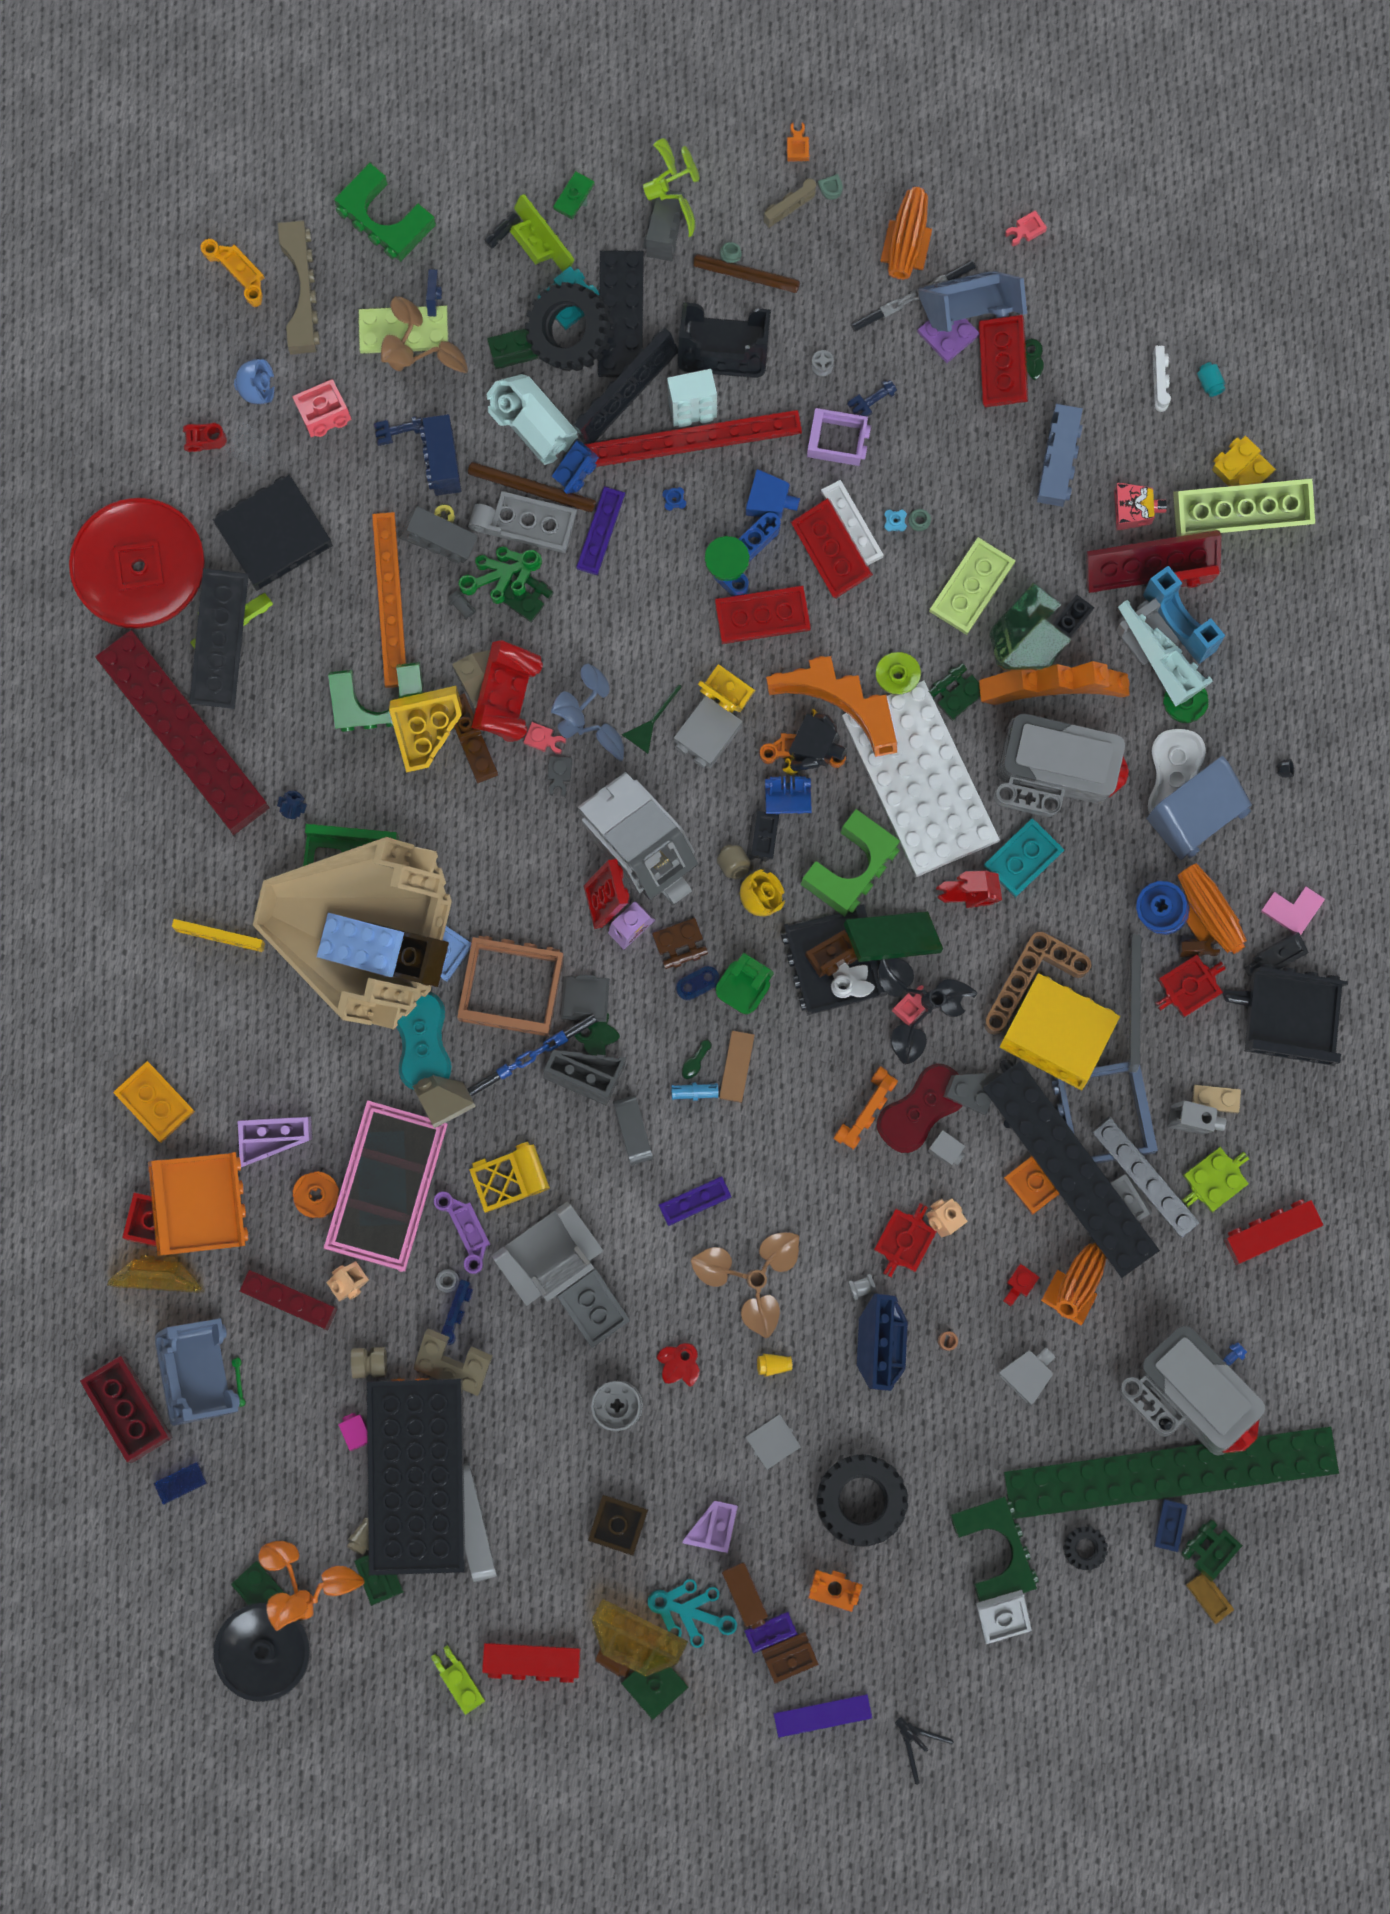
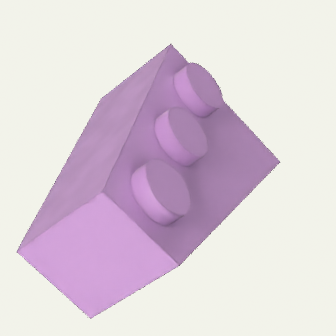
(271, 1136)

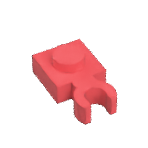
(1027, 227)
(541, 737)
(909, 1007)

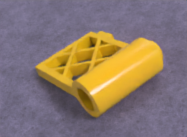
(527, 1171)

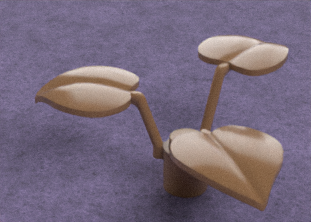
(401, 355)
(760, 1313)

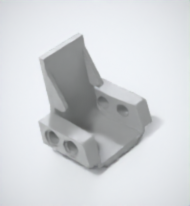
(548, 1255)

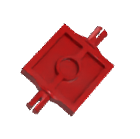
(1190, 986)
(905, 1240)

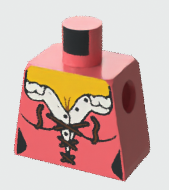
(1136, 506)

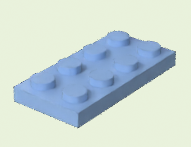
(360, 944)

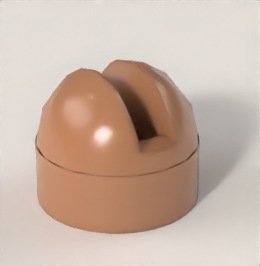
(952, 1341)

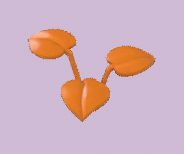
(285, 1608)

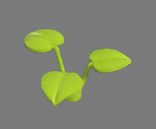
(659, 186)

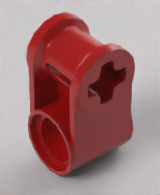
(199, 437)

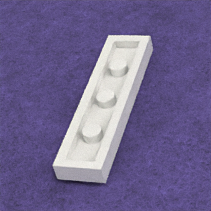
(853, 521)

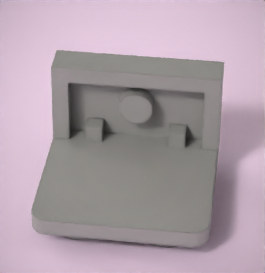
(1153, 619)

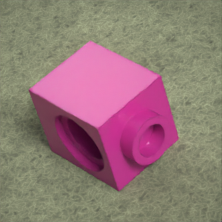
(354, 1431)

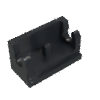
(762, 836)

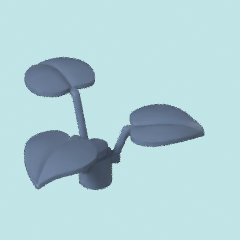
(568, 708)

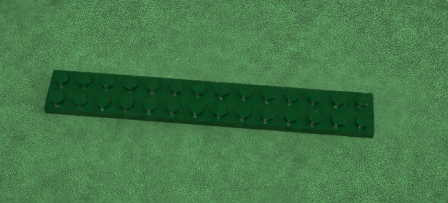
(1169, 1473)

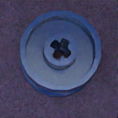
(1160, 894)

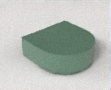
(831, 187)

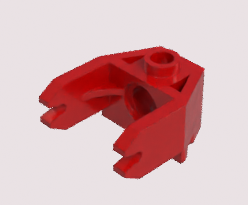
(974, 889)

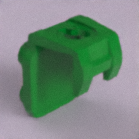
(744, 984)

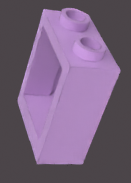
(842, 419)

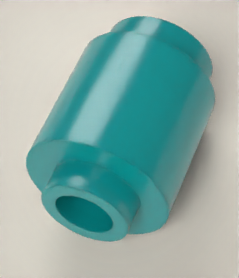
(1211, 379)

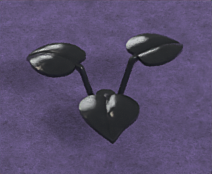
(894, 978)

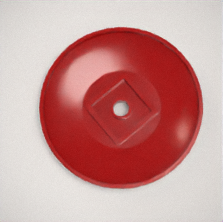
(131, 533)

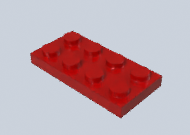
(1003, 361)
(831, 548)
(762, 614)
(606, 893)

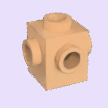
(946, 1217)
(347, 1281)

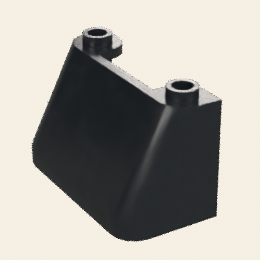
(723, 344)

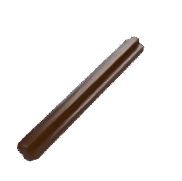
(746, 273)

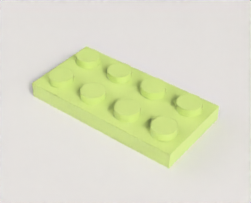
(380, 322)
(972, 586)

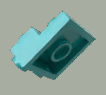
(572, 314)

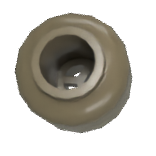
(733, 861)

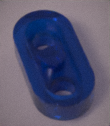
(698, 984)

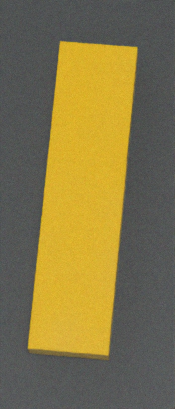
(218, 935)

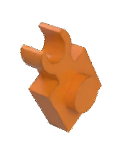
(797, 145)

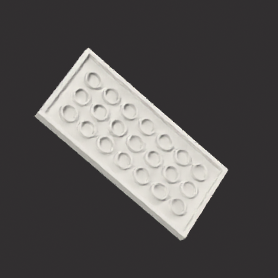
(925, 785)

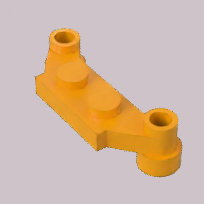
(238, 266)

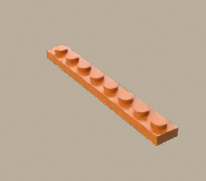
(389, 595)

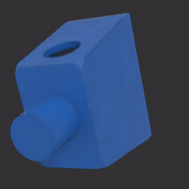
(770, 495)

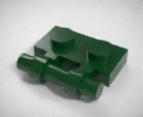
(527, 604)
(961, 697)
(1217, 1554)

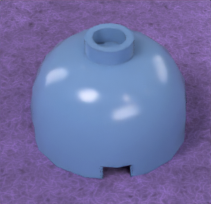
(253, 379)

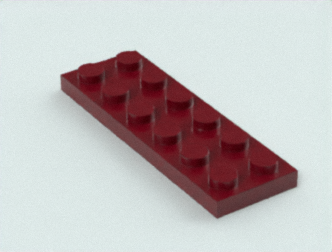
(1141, 561)

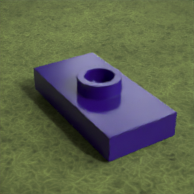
(773, 1632)

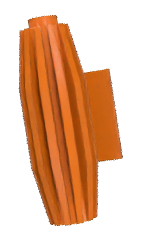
(907, 236)
(1209, 911)
(1074, 1292)

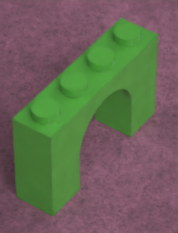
(844, 893)

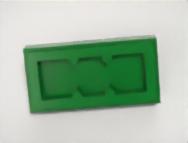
(573, 195)

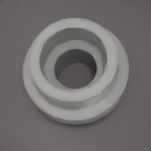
(447, 1273)

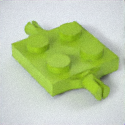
(1215, 1179)

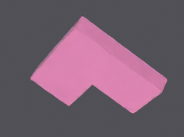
(1293, 916)

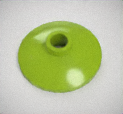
(898, 664)

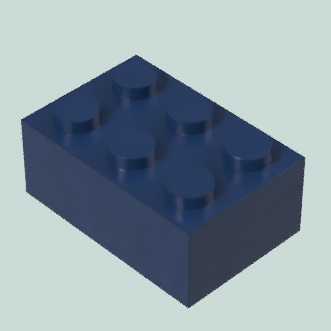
(440, 455)

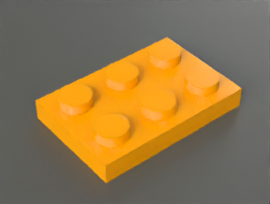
(154, 1102)

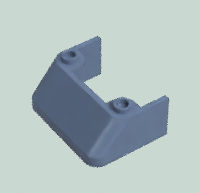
(972, 297)

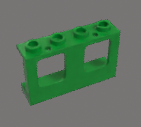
(339, 838)

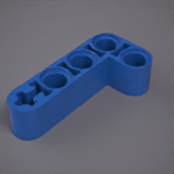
(753, 549)

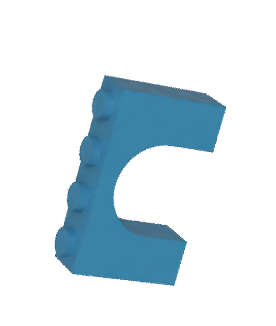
(1198, 639)

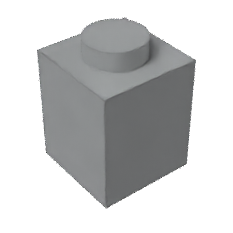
(947, 1149)

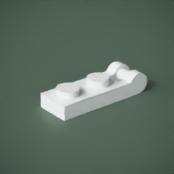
(1161, 380)

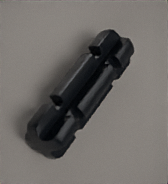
(502, 230)

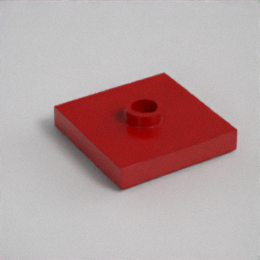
(1198, 576)

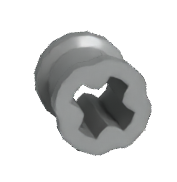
(862, 1287)

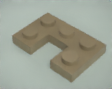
(437, 1365)

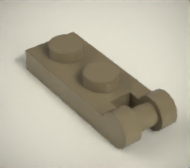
(790, 203)

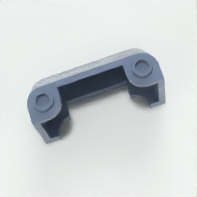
(1200, 808)
(194, 1372)

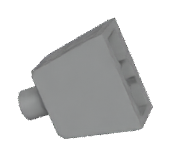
(1195, 1118)
(1028, 1374)

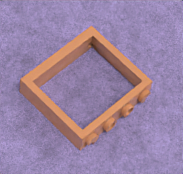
(508, 947)

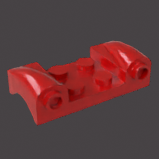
(504, 690)

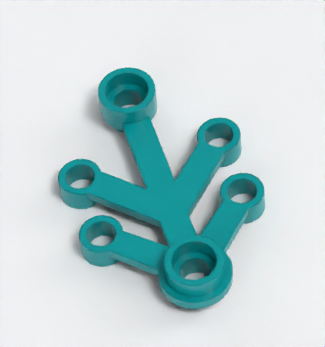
(687, 1611)

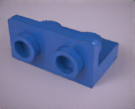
(575, 467)

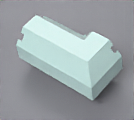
(532, 416)

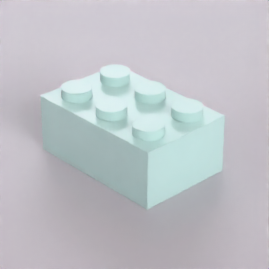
(692, 398)

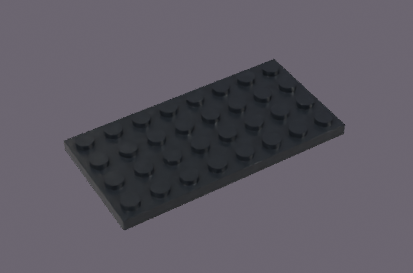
(415, 1477)

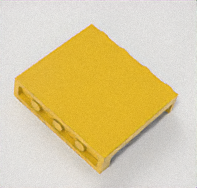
(1060, 1031)

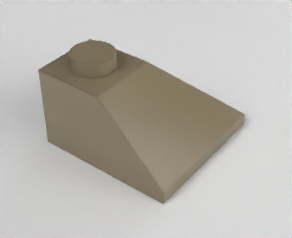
(471, 673)
(443, 1098)

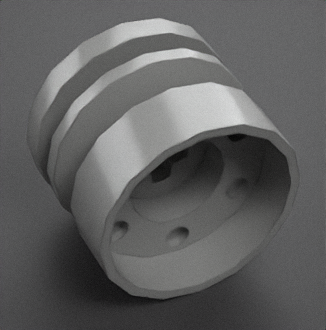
(608, 1416)

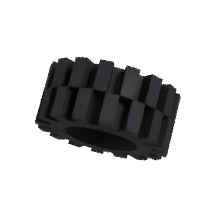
(1071, 1548)

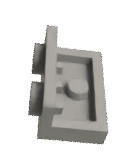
(1131, 1196)

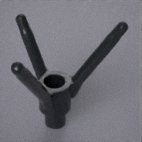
(911, 1734)

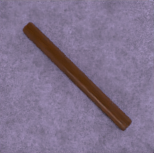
(531, 487)

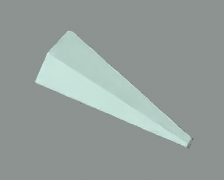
(1172, 668)

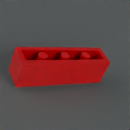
(1273, 1232)
(531, 1661)

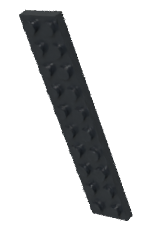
(1071, 1169)

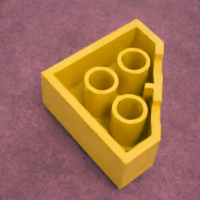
(424, 724)

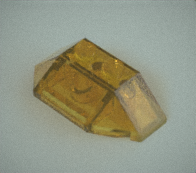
(156, 1275)
(635, 1640)

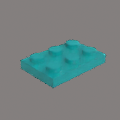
(1024, 857)

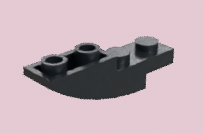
(1073, 618)

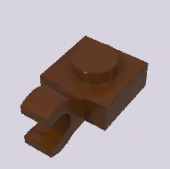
(1193, 947)

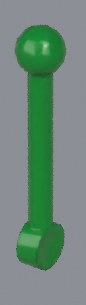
(236, 1362)

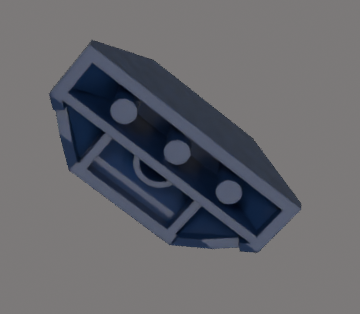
(882, 1342)

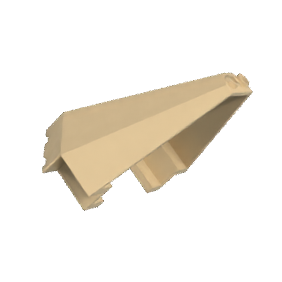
(373, 883)

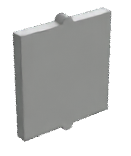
(773, 1442)

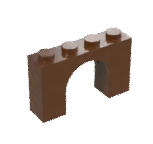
(745, 1595)

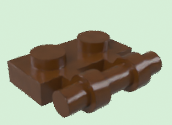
(677, 937)

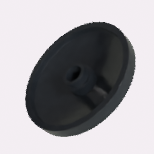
(256, 1658)

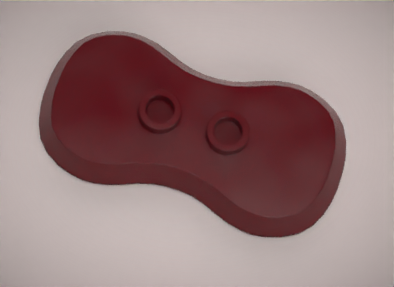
(909, 1120)

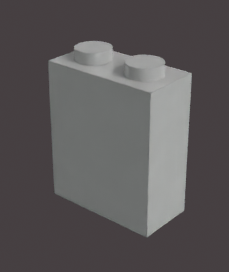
(707, 733)

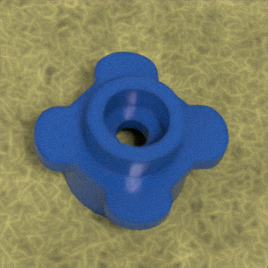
(678, 494)

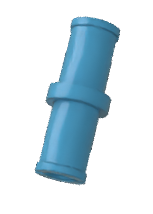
(694, 1091)

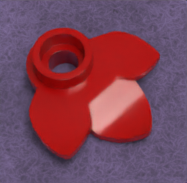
(678, 1367)

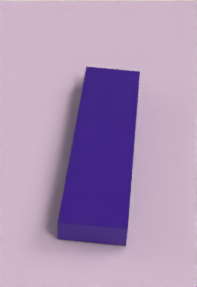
(600, 531)
(822, 1715)

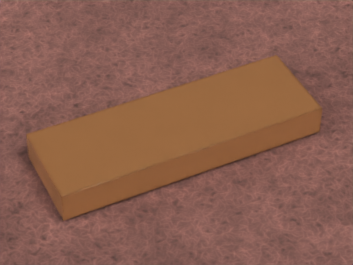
(736, 1066)

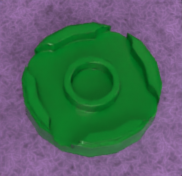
(727, 558)
(1187, 711)

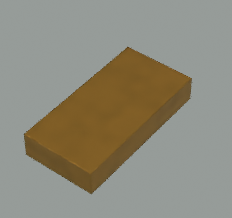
(1210, 1598)

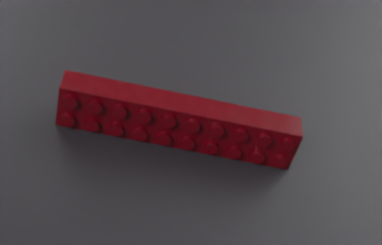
(182, 732)

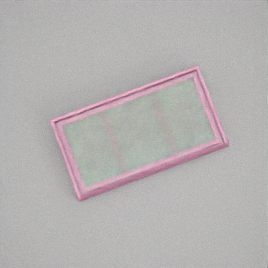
(385, 1186)

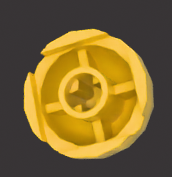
(762, 893)

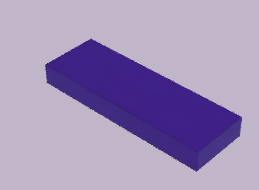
(695, 1201)

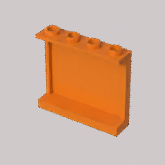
(197, 1203)

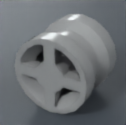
(822, 357)

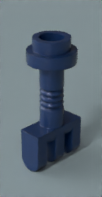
(863, 405)
(389, 431)

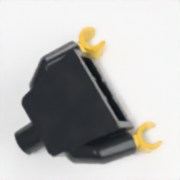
(814, 744)

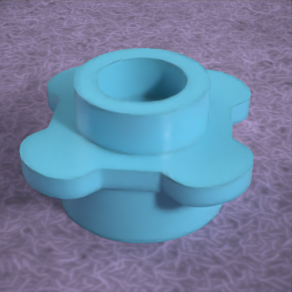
(895, 526)

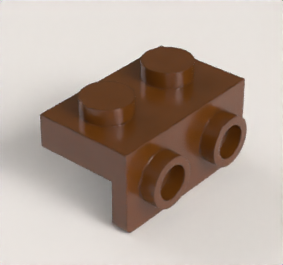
(831, 954)

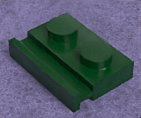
(510, 349)
(256, 1585)
(378, 1586)

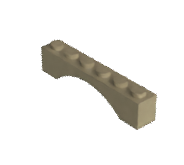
(301, 328)

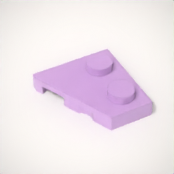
(713, 1528)

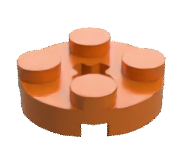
(303, 1198)

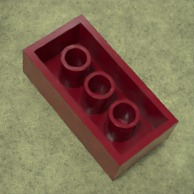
(126, 1409)

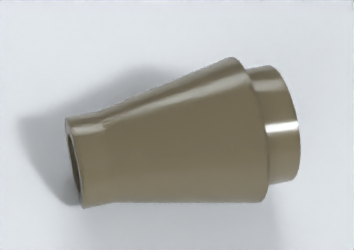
(360, 1538)

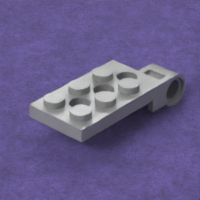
(488, 521)

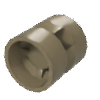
(369, 1362)

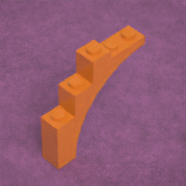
(1054, 680)
(846, 693)

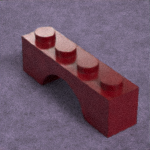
(288, 1300)

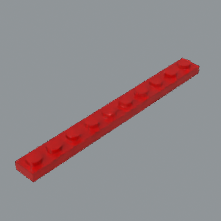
(696, 438)

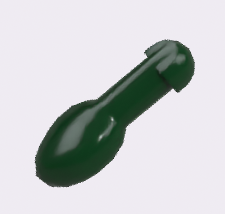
(693, 1065)

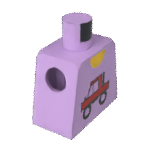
(630, 924)

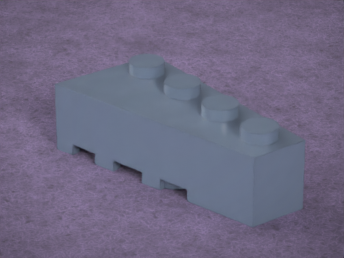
(1059, 455)

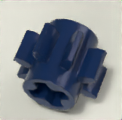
(291, 804)

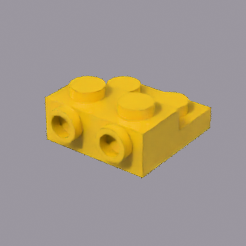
(1242, 464)

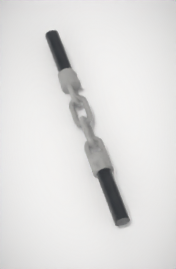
(887, 309)

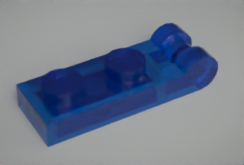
(456, 1313)

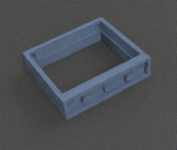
(1140, 1102)

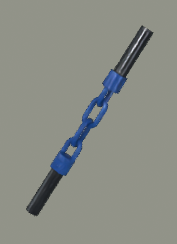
(559, 1038)

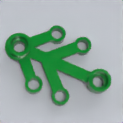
(503, 572)

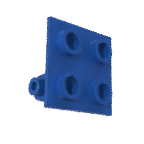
(788, 796)

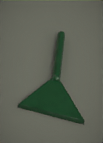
(642, 734)

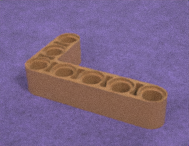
(1025, 974)

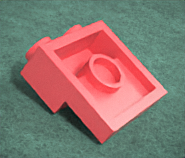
(322, 408)

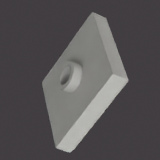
(1003, 1617)

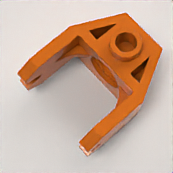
(845, 1599)

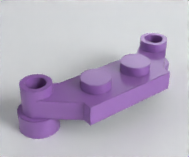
(468, 1229)

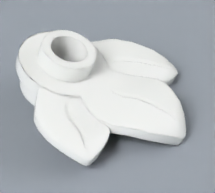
(853, 979)

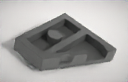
(969, 1091)

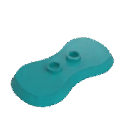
(422, 1042)

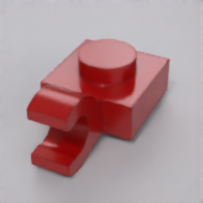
(1021, 1282)

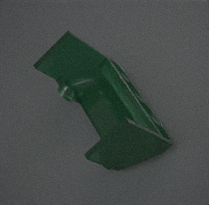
(1024, 635)

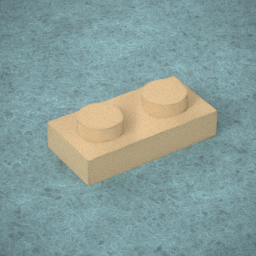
(1220, 1098)

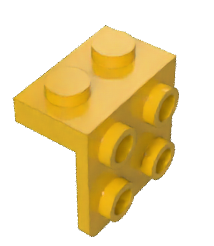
(727, 688)

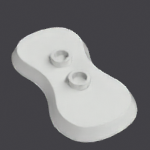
(1177, 760)

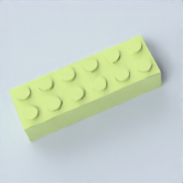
(1244, 507)

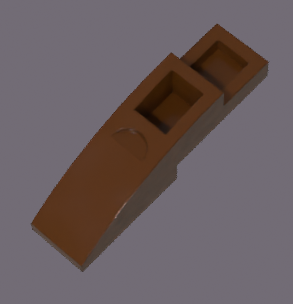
(474, 744)

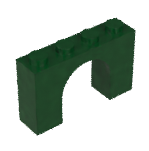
(998, 1517)

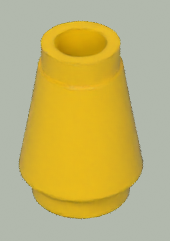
(773, 1364)

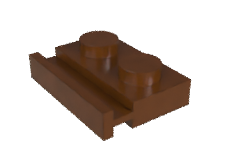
(790, 1657)

